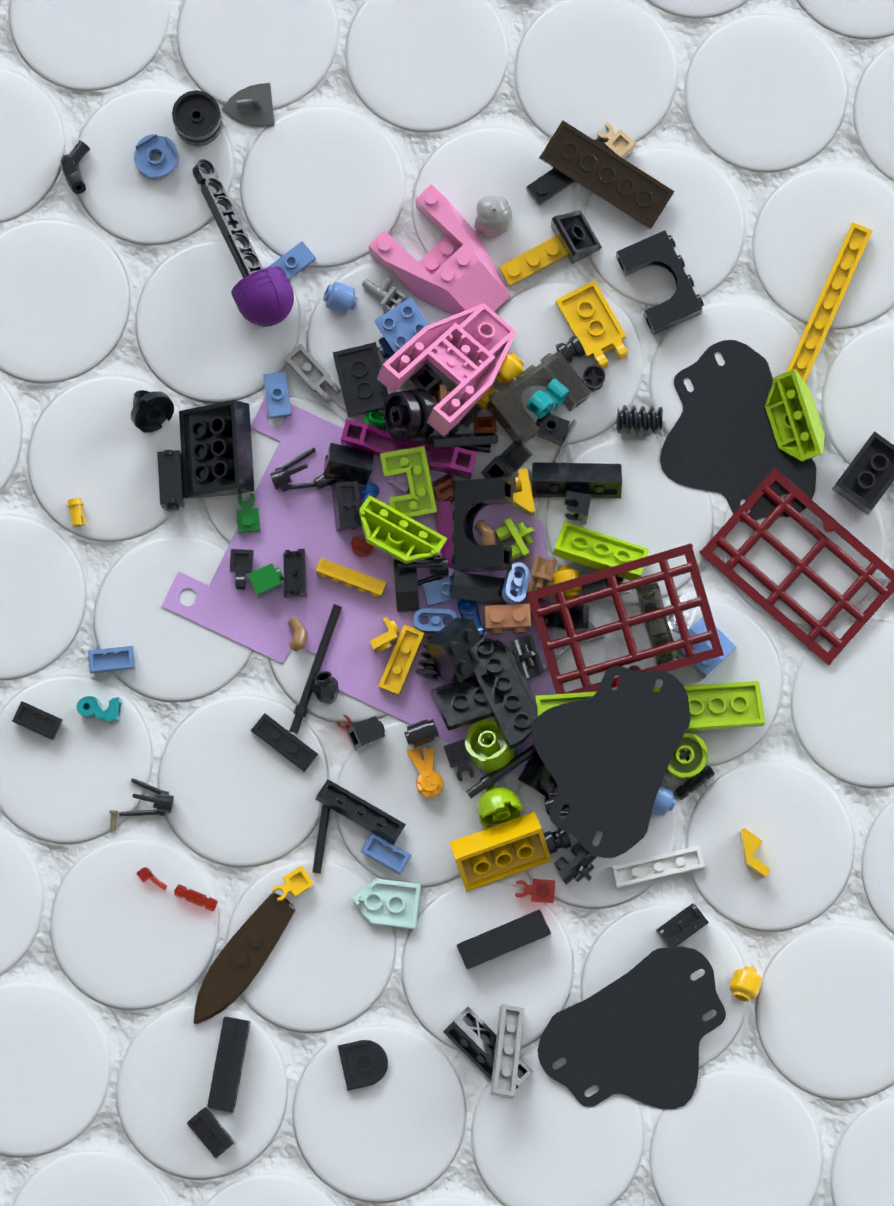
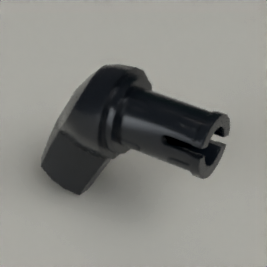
(71, 168)

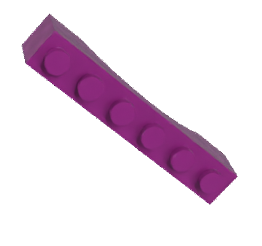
(448, 460)

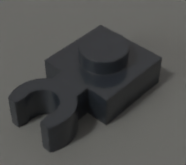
(458, 756)

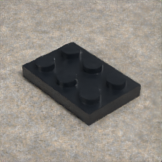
(358, 379)

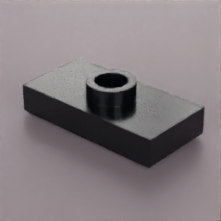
(37, 720)

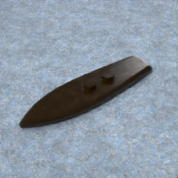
(242, 957)

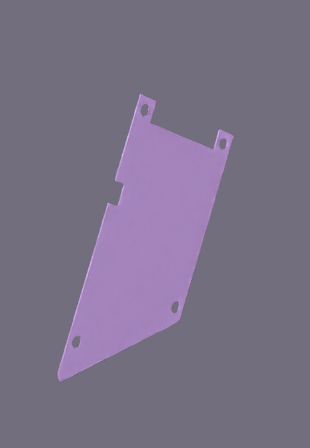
(307, 521)

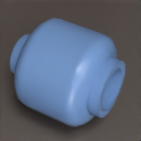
(340, 297)
(664, 801)

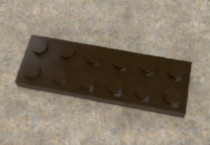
(606, 174)

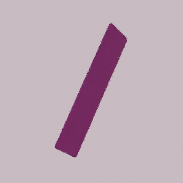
(445, 527)

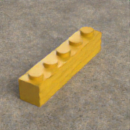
(350, 578)

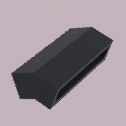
(476, 587)

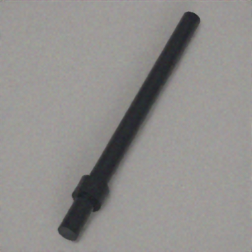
(301, 709)
(487, 781)

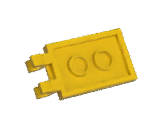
(593, 323)

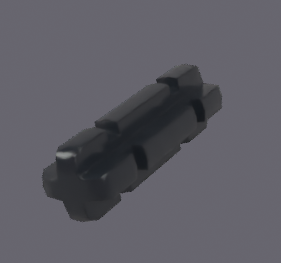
(694, 782)

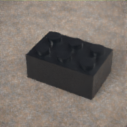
(868, 474)

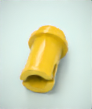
(76, 512)

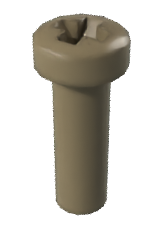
(113, 820)

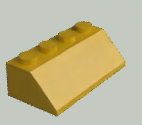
(500, 851)

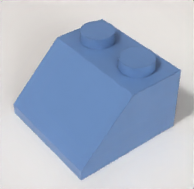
(706, 667)

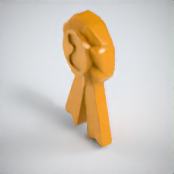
(429, 782)

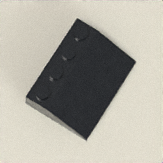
(216, 450)

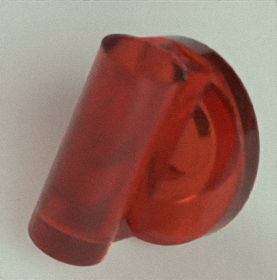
(361, 547)

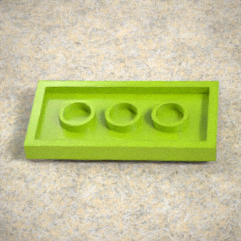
(597, 549)

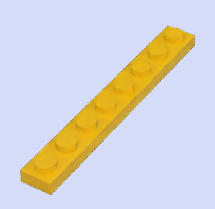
(829, 300)

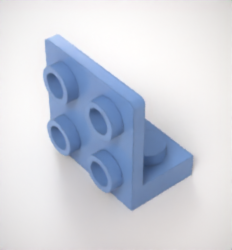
(401, 324)

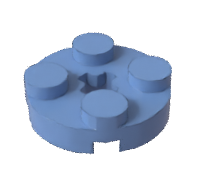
(157, 144)

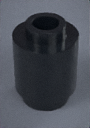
(421, 732)

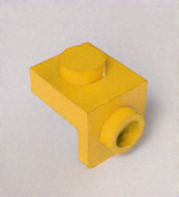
(384, 641)

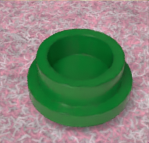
(375, 419)

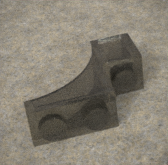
(657, 630)

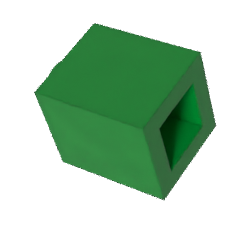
(266, 579)

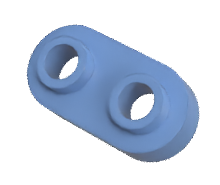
(514, 585)
(435, 618)

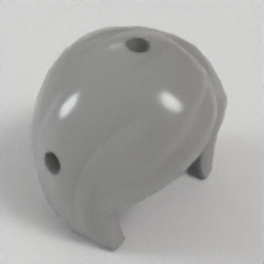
(491, 223)

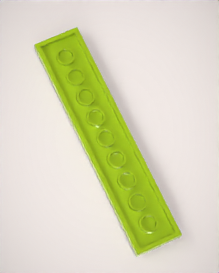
(709, 705)

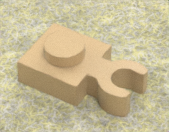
(617, 142)

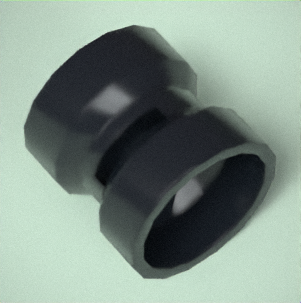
(572, 349)
(593, 374)
(562, 840)

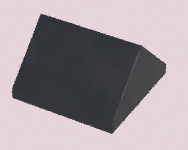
(575, 235)

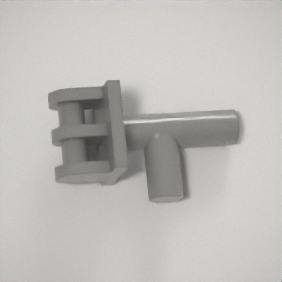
(389, 299)

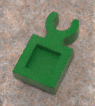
(247, 518)

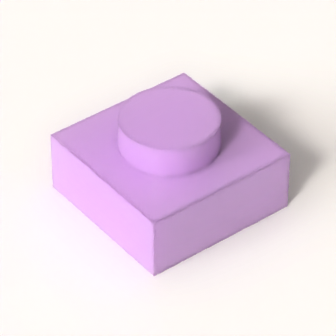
(399, 481)

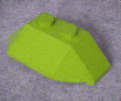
(794, 417)
(398, 533)

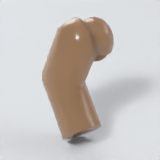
(489, 536)
(300, 634)

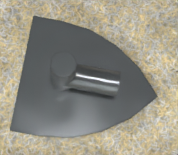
(252, 105)

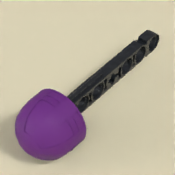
(263, 293)

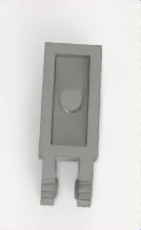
(311, 371)

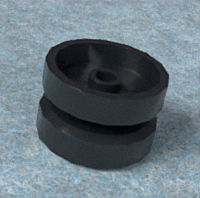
(195, 105)
(407, 414)

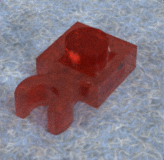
(540, 890)

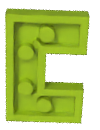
(415, 463)

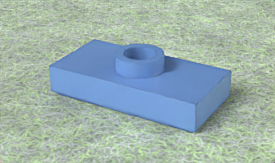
(295, 260)
(277, 395)
(437, 591)
(111, 659)
(386, 853)

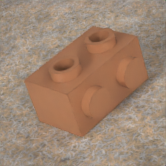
(507, 618)

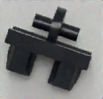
(527, 656)
(578, 867)

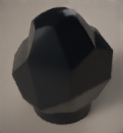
(325, 687)

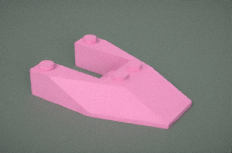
(455, 272)
(465, 349)

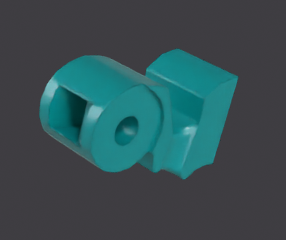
(548, 401)
(91, 707)

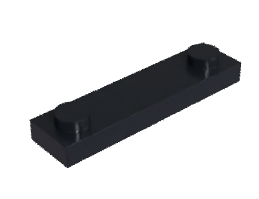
(550, 184)
(360, 811)

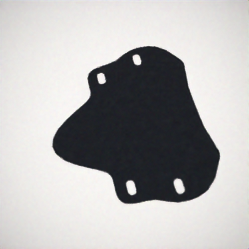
(726, 434)
(612, 756)
(637, 1032)

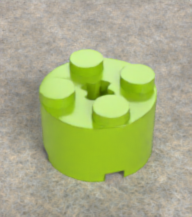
(487, 746)
(696, 760)

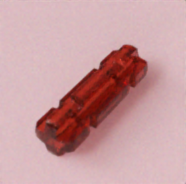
(195, 897)

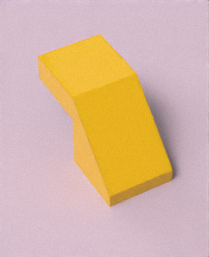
(749, 846)

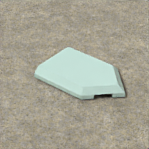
(390, 903)

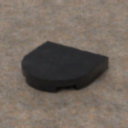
(362, 1063)

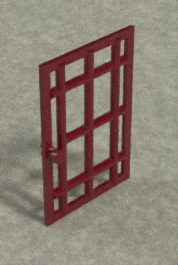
(801, 566)
(624, 622)

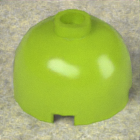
(498, 806)

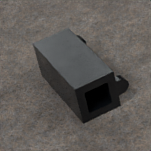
(170, 480)

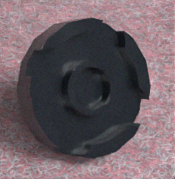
(151, 410)

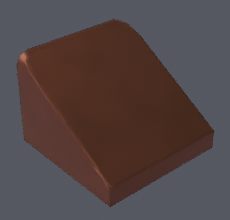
(484, 424)
(444, 488)

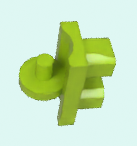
(509, 530)

